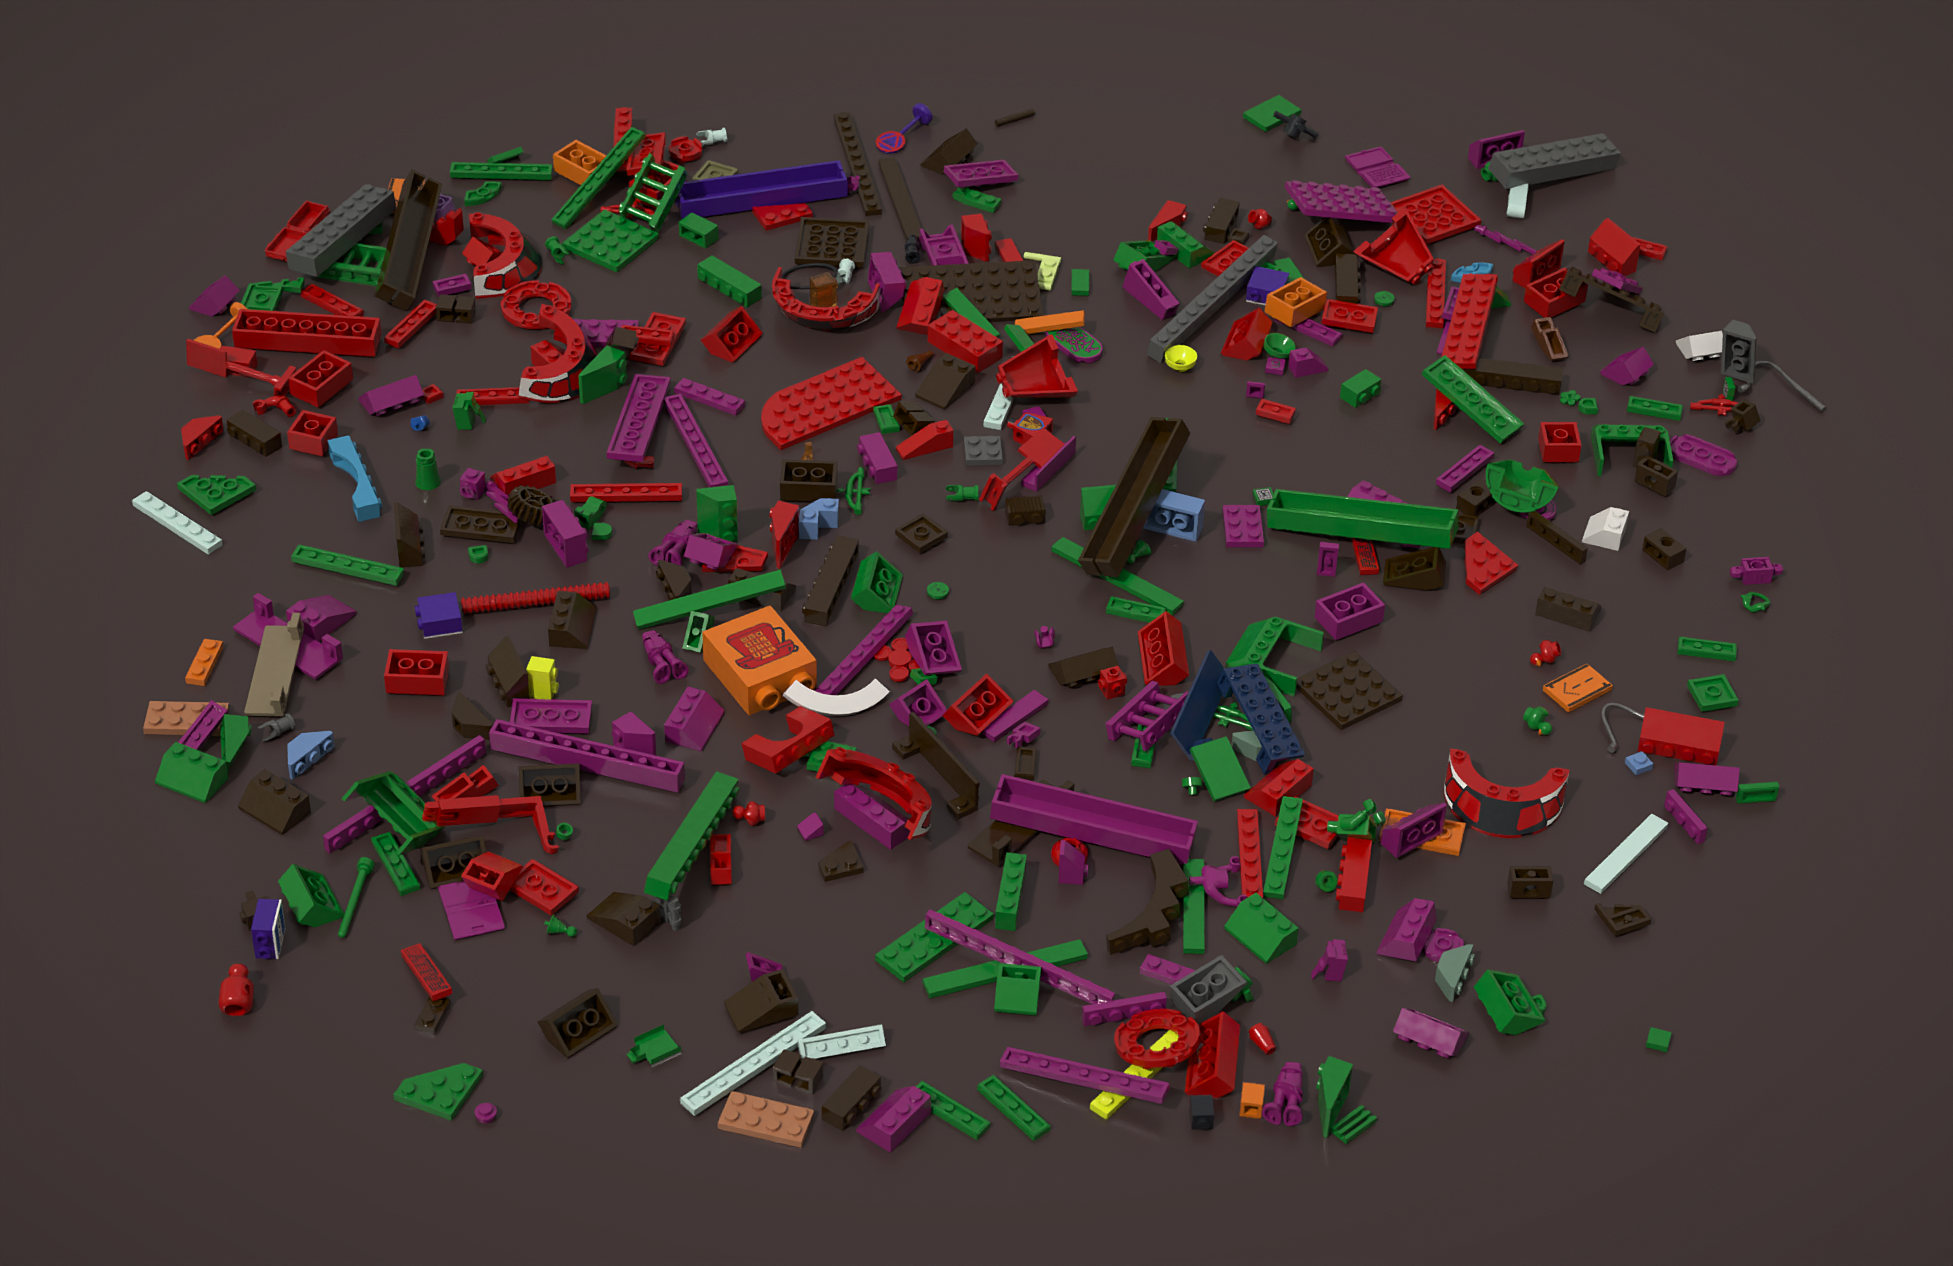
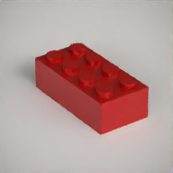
(965, 340)

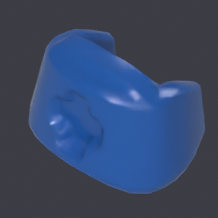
(419, 423)

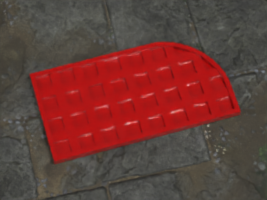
(825, 402)

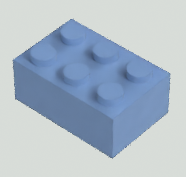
(1177, 515)

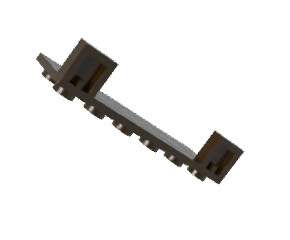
(1574, 278)
(956, 774)
(1005, 837)

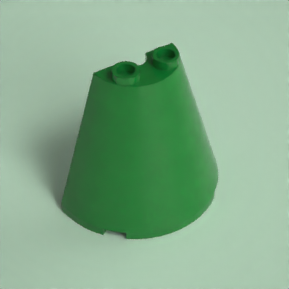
(1519, 488)

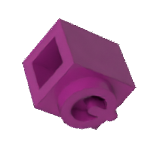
(472, 484)

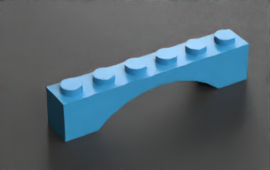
(345, 456)

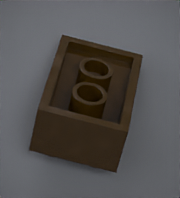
(946, 381)
(1416, 570)
(627, 916)

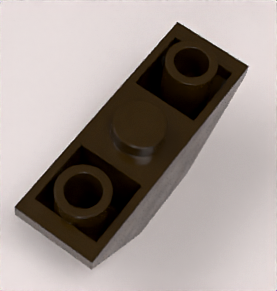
(674, 579)
(469, 720)

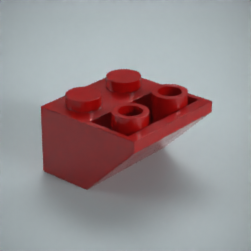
(975, 236)
(491, 874)

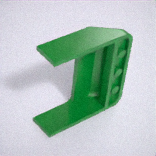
(1626, 433)
(1261, 638)
(397, 805)

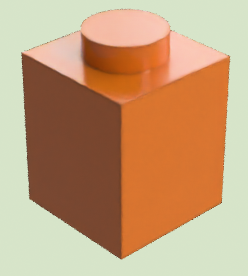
(1252, 1100)

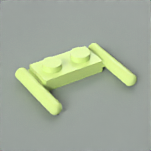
(1047, 270)

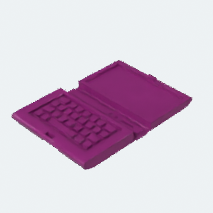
(1377, 167)
(469, 910)

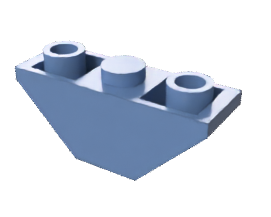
(307, 750)

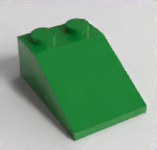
(1138, 250)
(603, 374)
(1333, 1090)

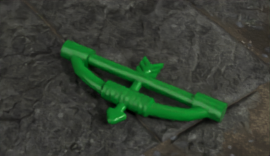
(849, 491)
(1230, 711)

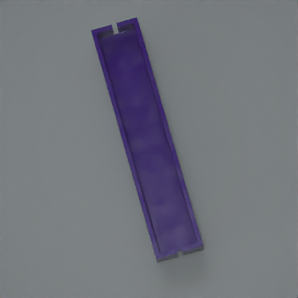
(762, 188)

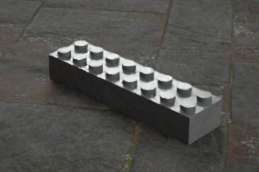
(1554, 160)
(341, 230)

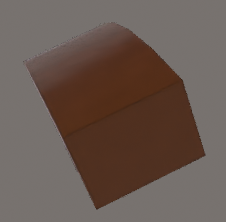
(1549, 339)

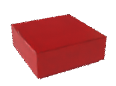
(432, 394)

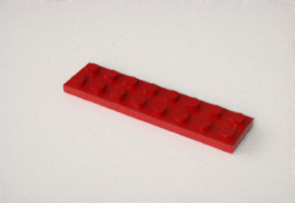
(1470, 319)

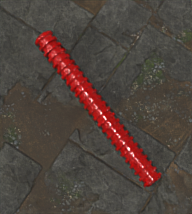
(531, 598)

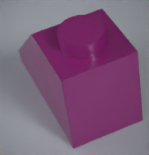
(1305, 362)
(1071, 865)

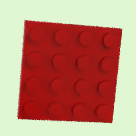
(1437, 213)

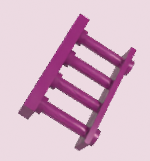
(1137, 707)

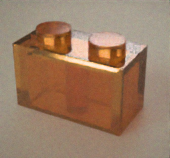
(823, 290)

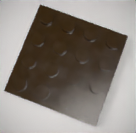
(831, 241)
(1348, 690)

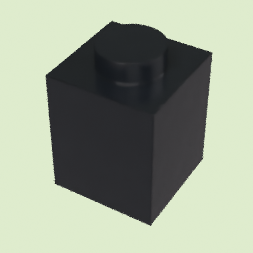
(1201, 1112)

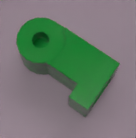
(591, 511)

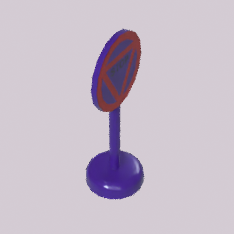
(894, 141)

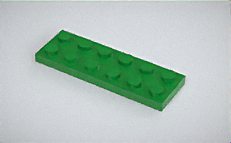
(1472, 399)
(922, 947)

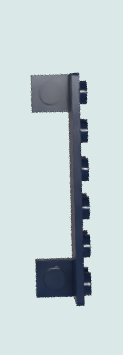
(1199, 706)
(1263, 714)

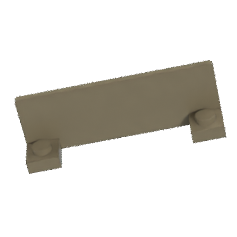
(275, 668)

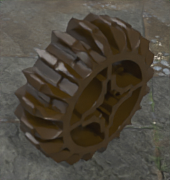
(527, 504)

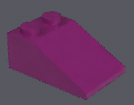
(321, 615)
(933, 647)

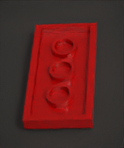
(650, 144)
(656, 353)

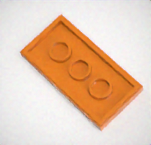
(1447, 842)

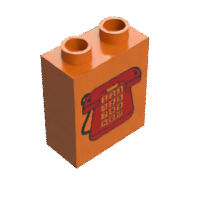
(758, 659)

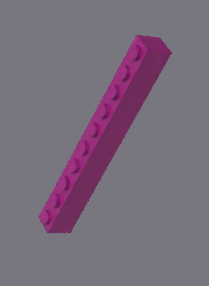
(591, 755)

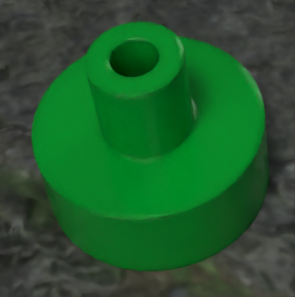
(1192, 783)
(1326, 880)

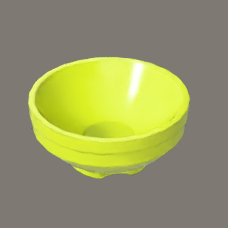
(1180, 354)

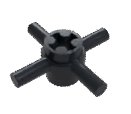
(1295, 125)

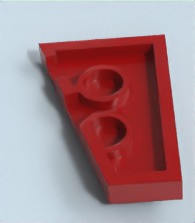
(781, 215)
(742, 558)

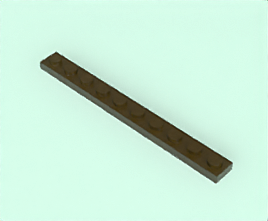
(857, 163)

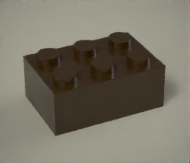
(808, 480)

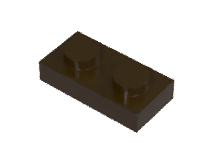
(432, 1015)

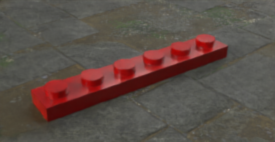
(623, 123)
(1436, 294)
(627, 492)
(1249, 852)

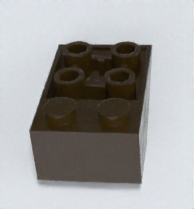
(763, 1002)

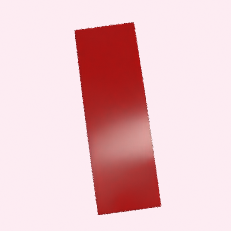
(465, 786)
(720, 859)

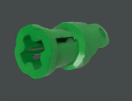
(557, 250)
(962, 492)

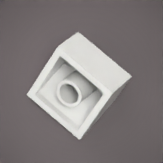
(1701, 345)
(1606, 528)

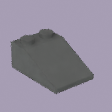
(1207, 989)

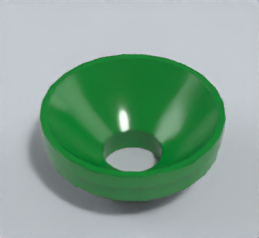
(1278, 345)

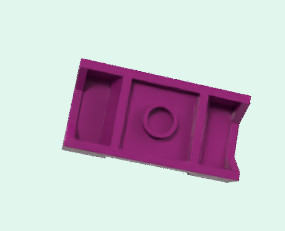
(943, 248)

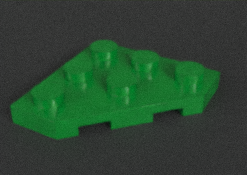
(215, 492)
(441, 1090)

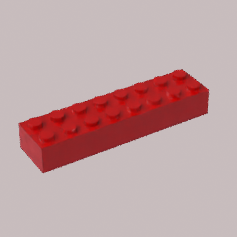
(306, 332)

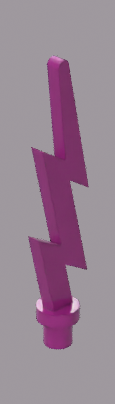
(1498, 237)
(499, 497)

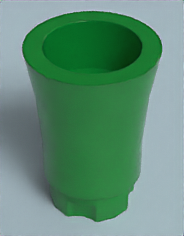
(426, 470)

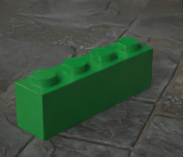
(729, 281)
(1010, 891)

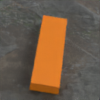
(1052, 322)

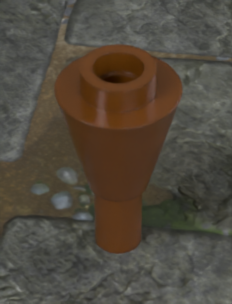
(916, 361)

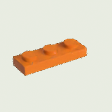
(204, 662)

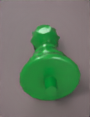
(1141, 549)
(557, 926)

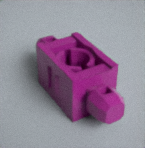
(1756, 570)

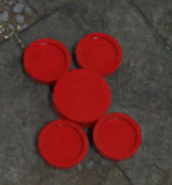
(899, 659)

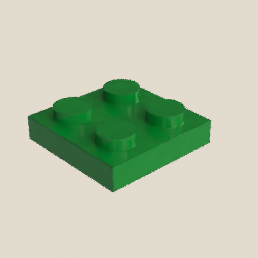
(1712, 692)

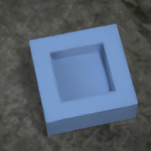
(1639, 763)

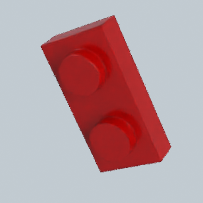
(1275, 411)

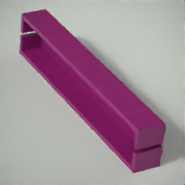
(1092, 818)

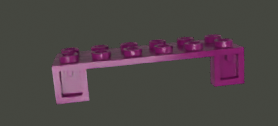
(313, 656)

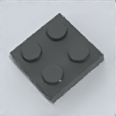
(982, 450)

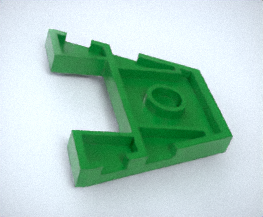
(268, 294)

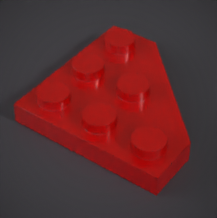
(1485, 563)

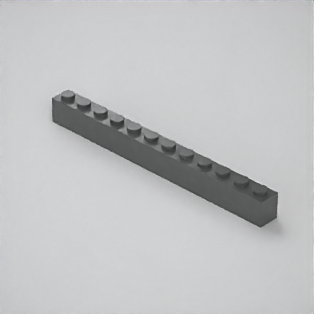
(1211, 298)

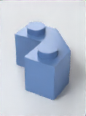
(818, 514)

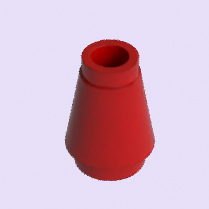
(1262, 1038)

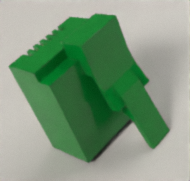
(465, 410)

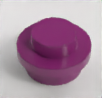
(485, 1112)

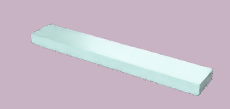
(1626, 853)

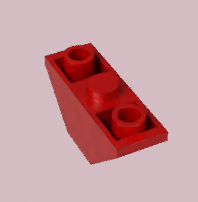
(447, 228)
(200, 433)

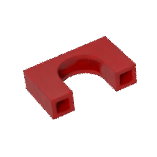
(774, 756)

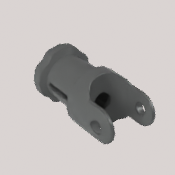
(279, 726)

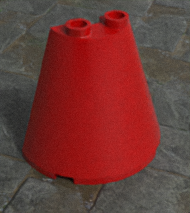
(1399, 250)
(1036, 373)

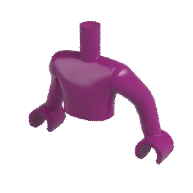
(1216, 878)

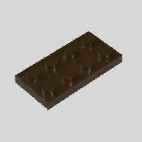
(479, 524)

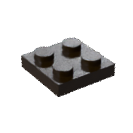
(921, 533)

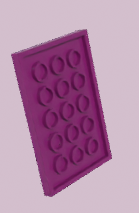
(1341, 201)

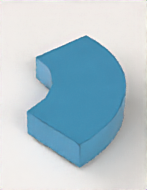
(1476, 268)

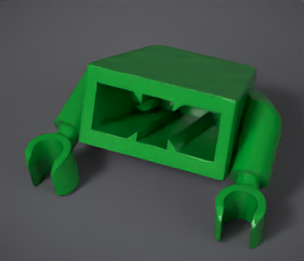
(1358, 825)

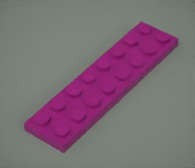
(638, 418)

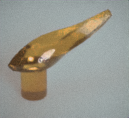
(808, 452)

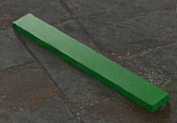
(598, 178)
(1125, 581)
(709, 599)
(988, 972)

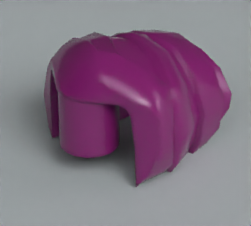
(1045, 638)

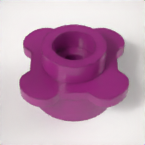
(852, 183)

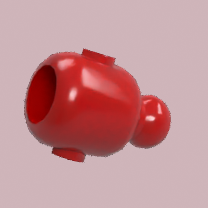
(236, 992)

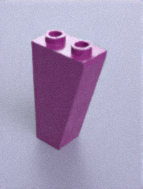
(1150, 290)

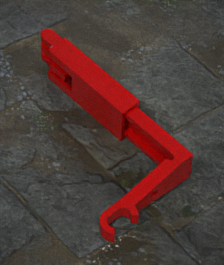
(488, 810)

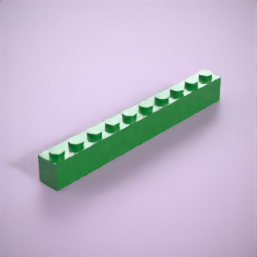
(692, 836)

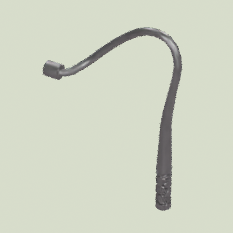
(1803, 392)

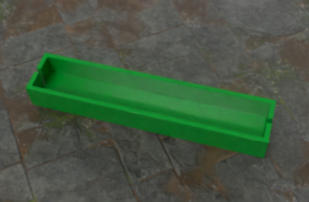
(1362, 518)

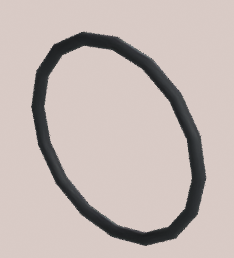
(809, 265)

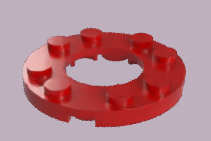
(515, 295)
(1170, 1019)

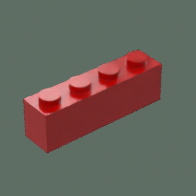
(1355, 874)

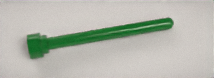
(364, 868)

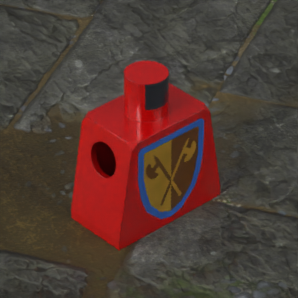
(1028, 426)

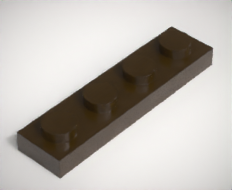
(1557, 537)

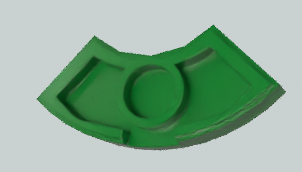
(483, 194)

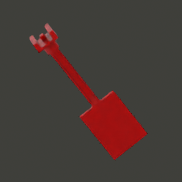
(215, 361)
(1037, 451)

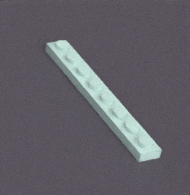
(751, 1063)

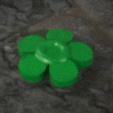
(1569, 397)

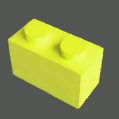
(542, 678)

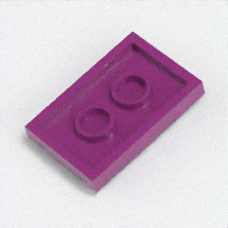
(1617, 280)
(1242, 526)

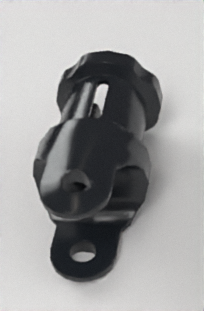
(912, 248)

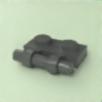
(670, 911)

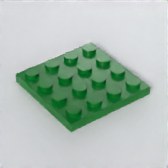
(610, 240)

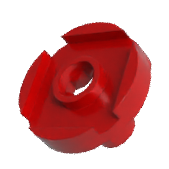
(685, 149)

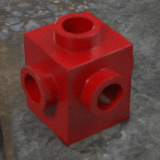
(1112, 682)

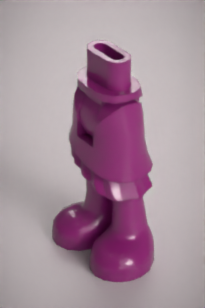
(674, 543)
(660, 650)
(1287, 1087)

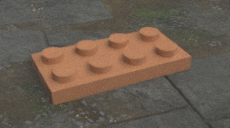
(174, 717)
(766, 1119)

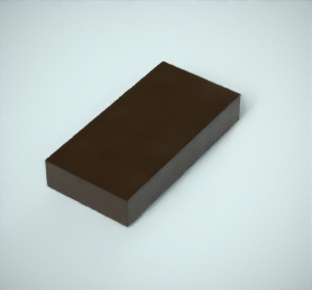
(1025, 763)

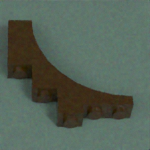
(1153, 923)

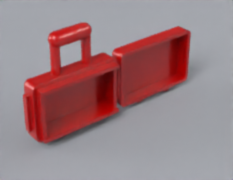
(298, 225)

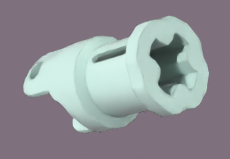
(713, 136)
(844, 273)

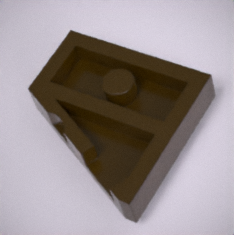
(841, 863)
(1623, 918)

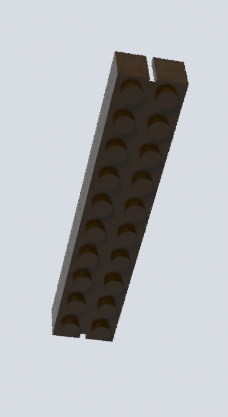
(408, 240)
(1134, 497)

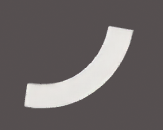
(836, 704)

